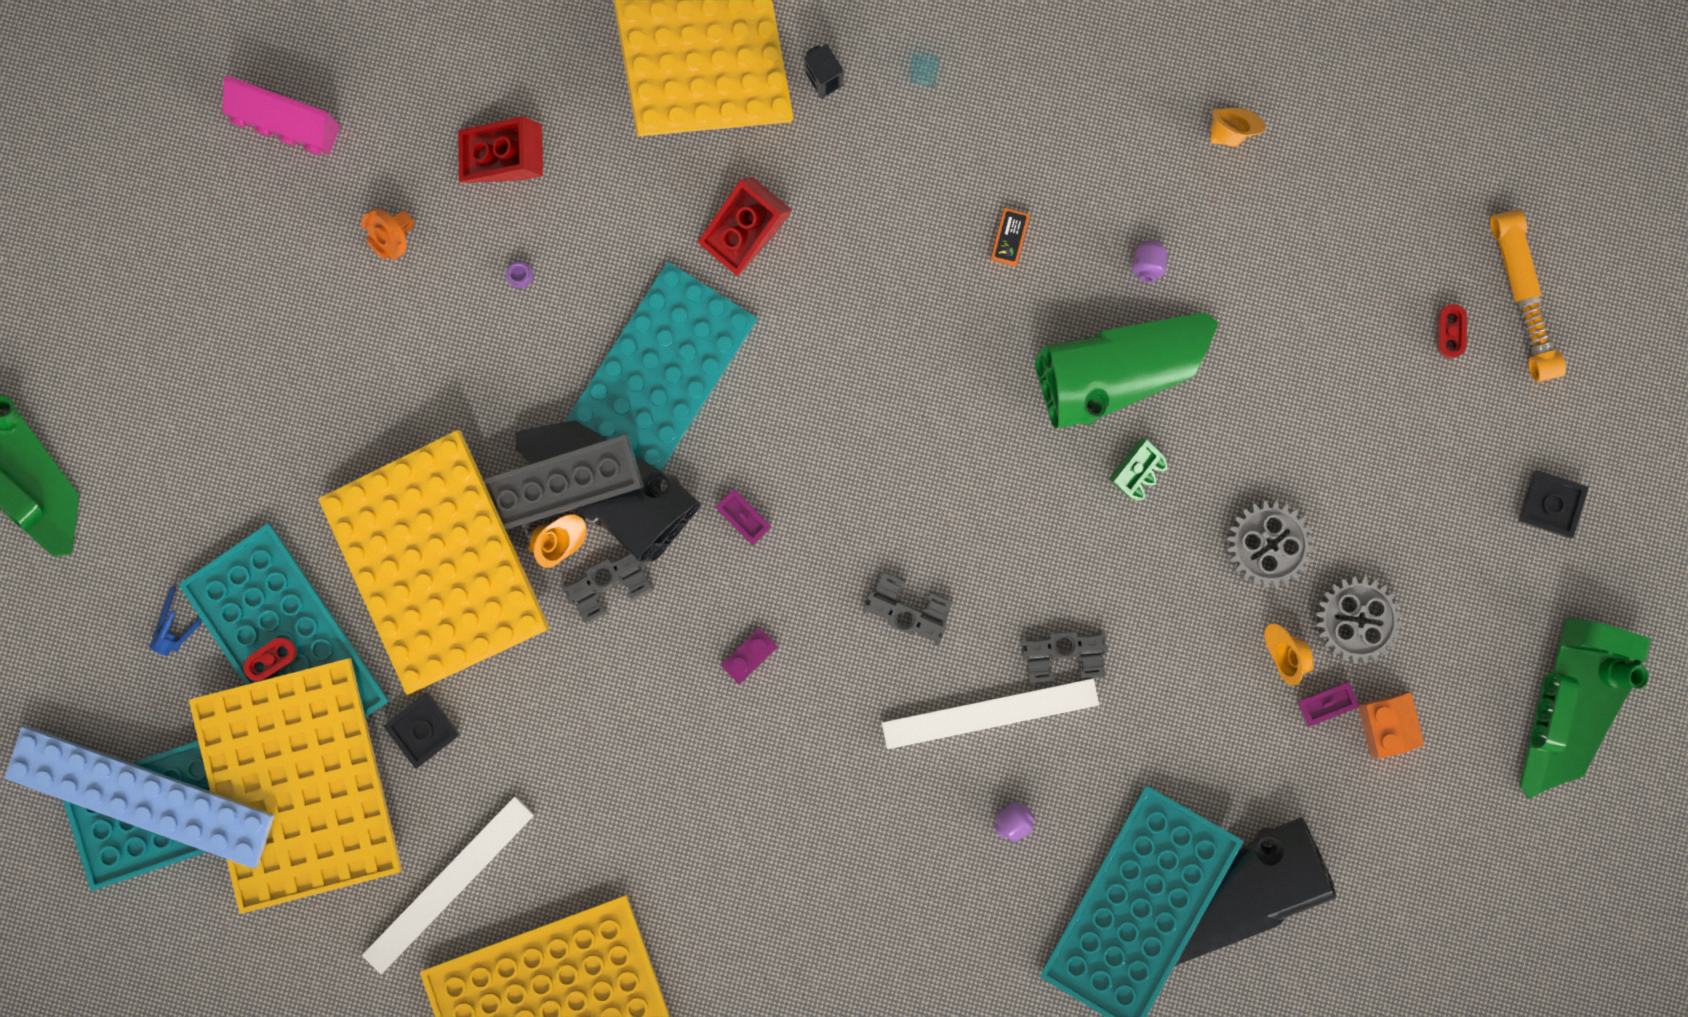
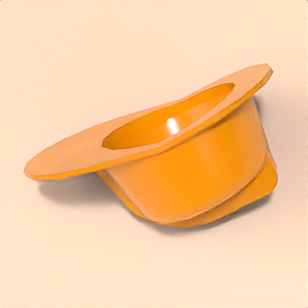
(1234, 125)
(557, 540)
(1289, 653)

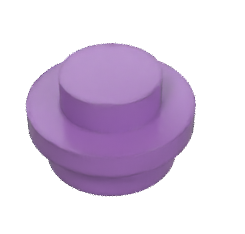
(519, 274)

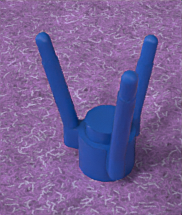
(163, 638)

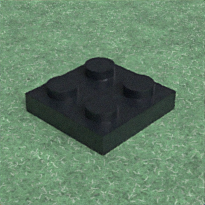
(1553, 504)
(421, 730)

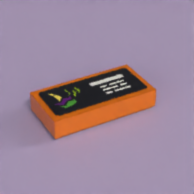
(1010, 237)

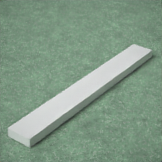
(990, 713)
(448, 885)

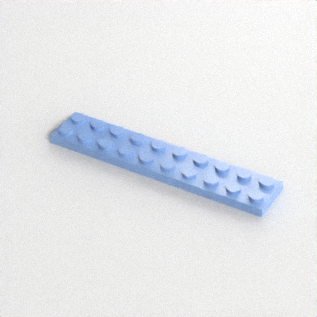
(140, 796)

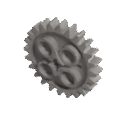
(1283, 563)
(1355, 643)

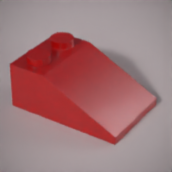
(501, 151)
(744, 225)

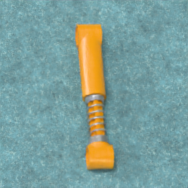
(1510, 231)

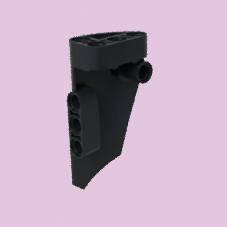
(640, 519)
(1263, 889)

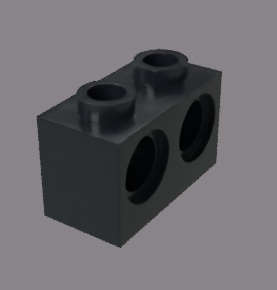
(823, 70)

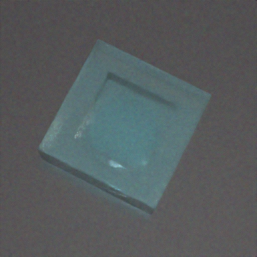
(924, 70)

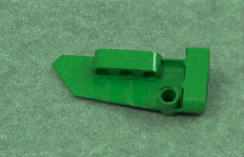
(1120, 366)
(33, 486)
(1580, 701)

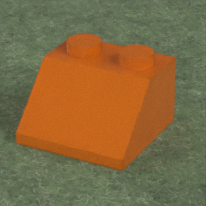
(1391, 725)

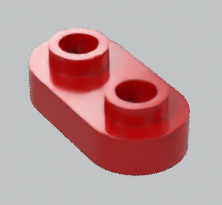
(1453, 332)
(271, 658)

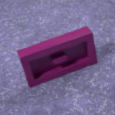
(743, 517)
(749, 656)
(1328, 704)

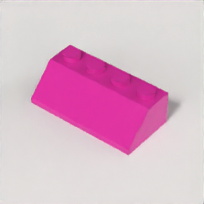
(278, 116)

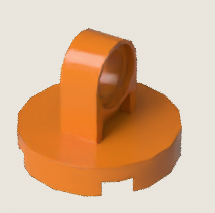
(387, 232)

